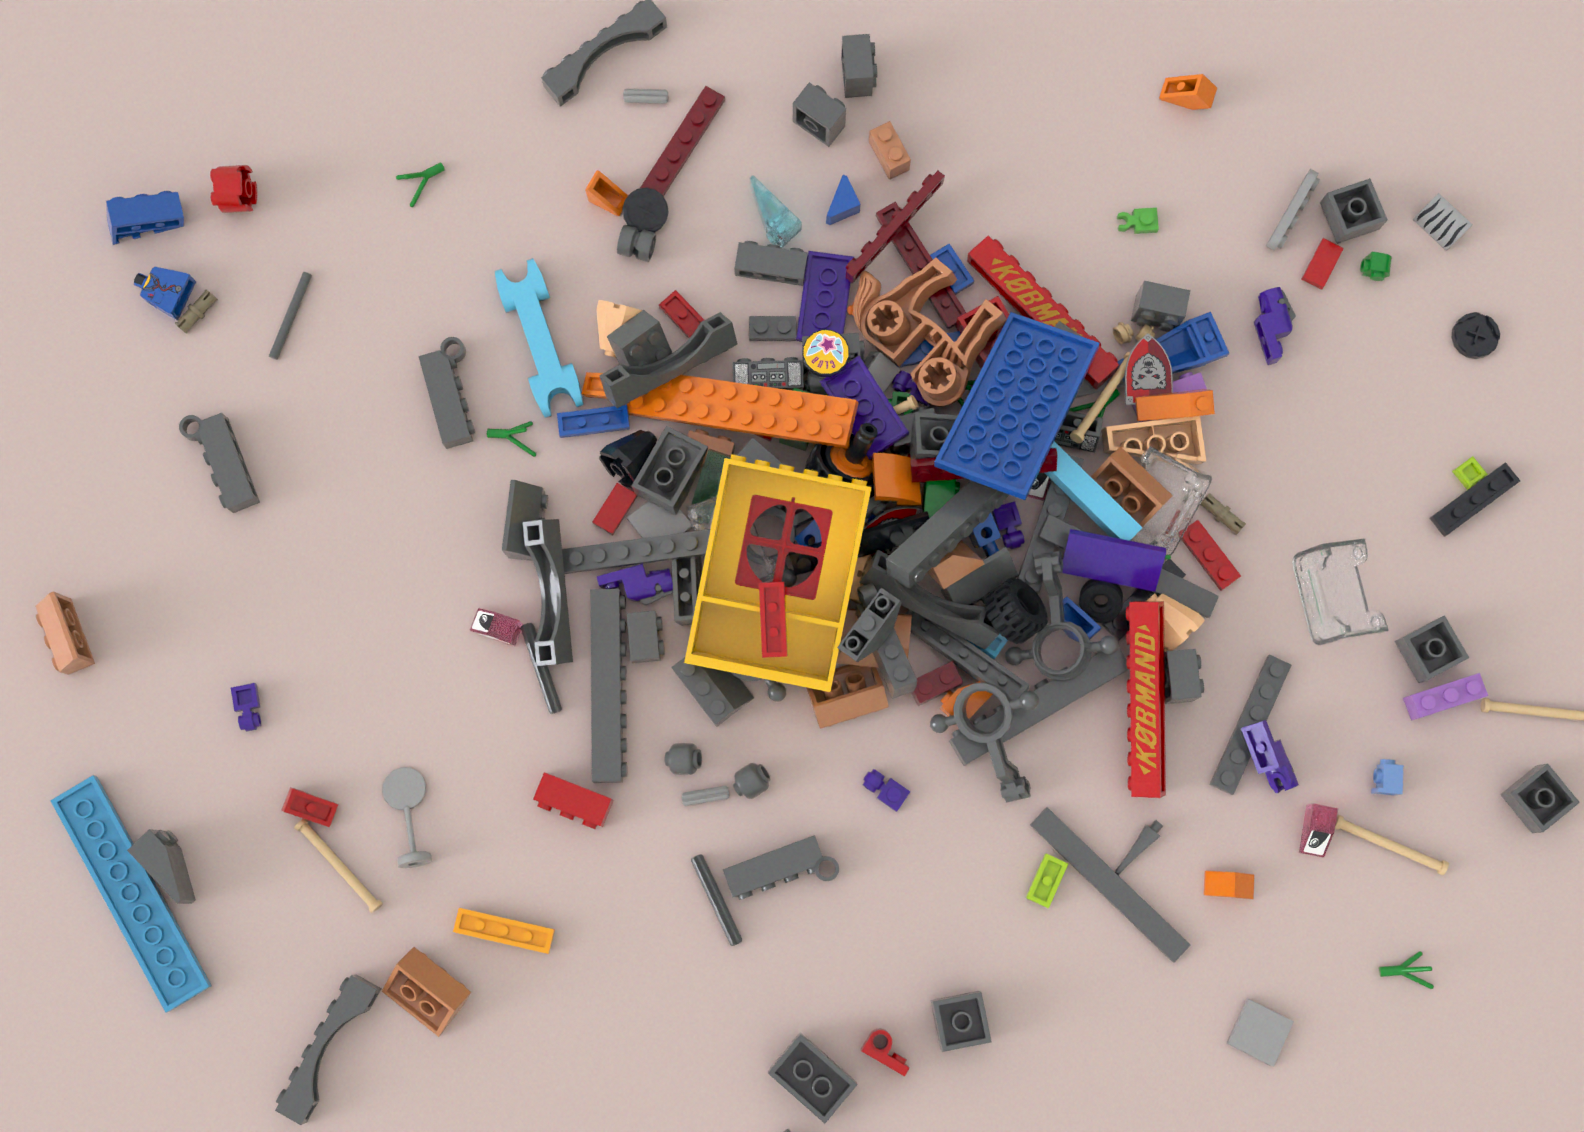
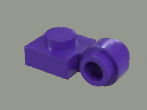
(904, 382)
(1007, 519)
(245, 699)
(891, 794)

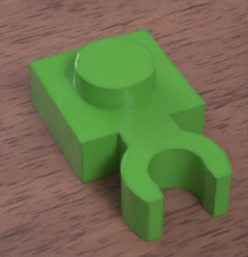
(1143, 220)

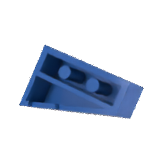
(143, 214)

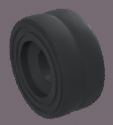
(1098, 612)

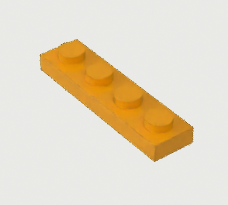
(504, 930)

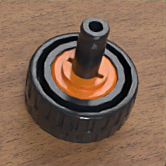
(846, 462)

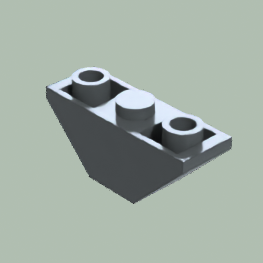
(872, 626)

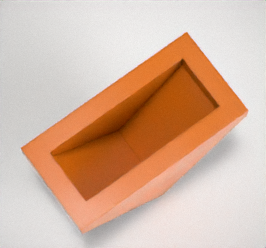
(605, 194)
(1229, 884)

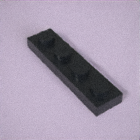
(1474, 499)
(1119, 626)

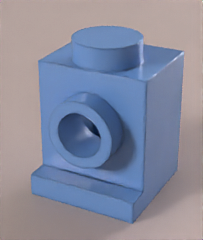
(1388, 778)

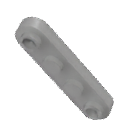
(1289, 218)

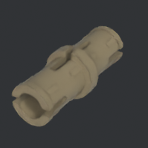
(196, 311)
(1222, 514)

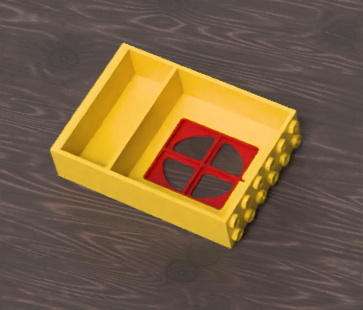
(727, 607)

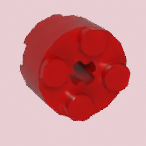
(233, 188)

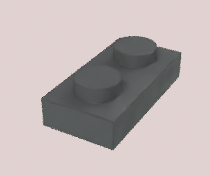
(772, 328)

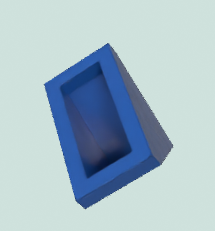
(844, 202)
(1077, 616)

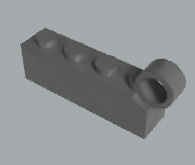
(445, 394)
(225, 459)
(891, 655)
(777, 865)

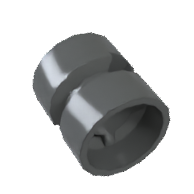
(636, 243)

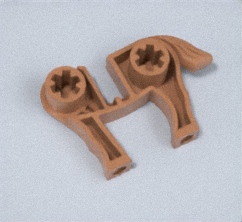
(897, 328)

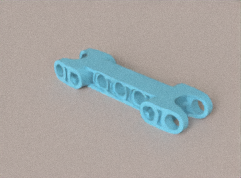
(551, 376)

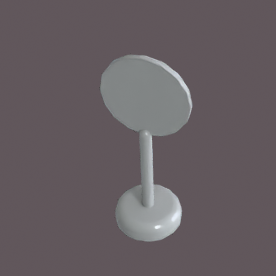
(405, 790)

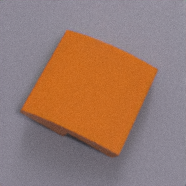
(893, 479)

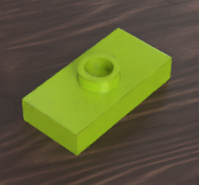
(1046, 880)

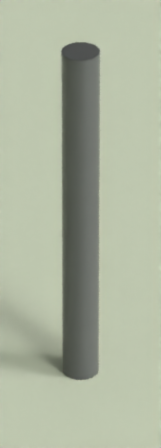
(290, 315)

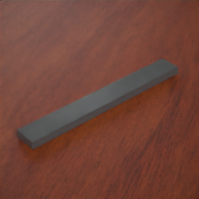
(1194, 597)
(1110, 885)

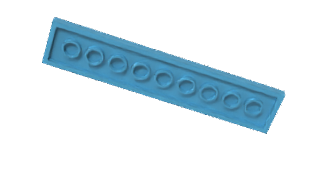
(130, 894)

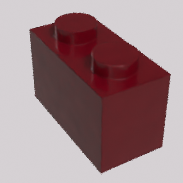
(936, 683)

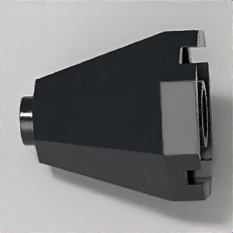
(628, 455)

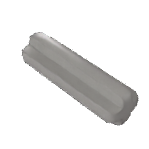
(645, 95)
(705, 795)

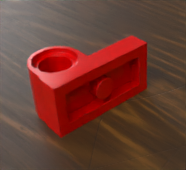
(309, 807)
(894, 1062)

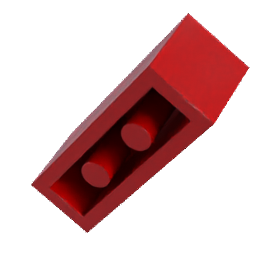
(572, 801)

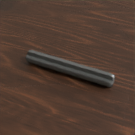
(542, 672)
(716, 900)

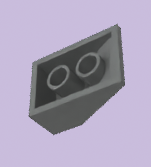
(670, 470)
(165, 863)

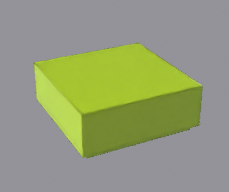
(1469, 473)

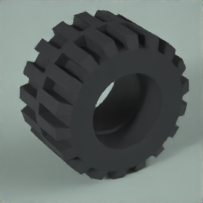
(1016, 610)

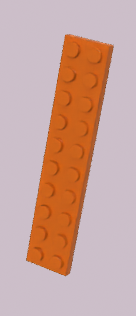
(750, 410)

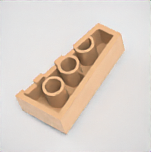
(1174, 436)

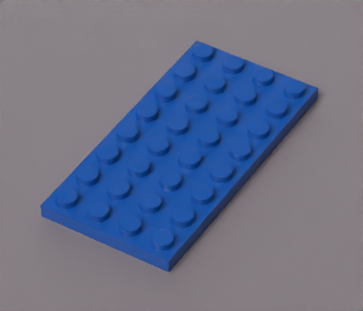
(1017, 405)

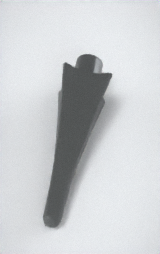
(1145, 839)

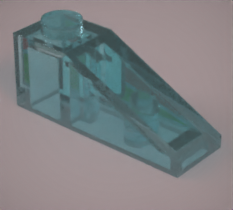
(777, 219)

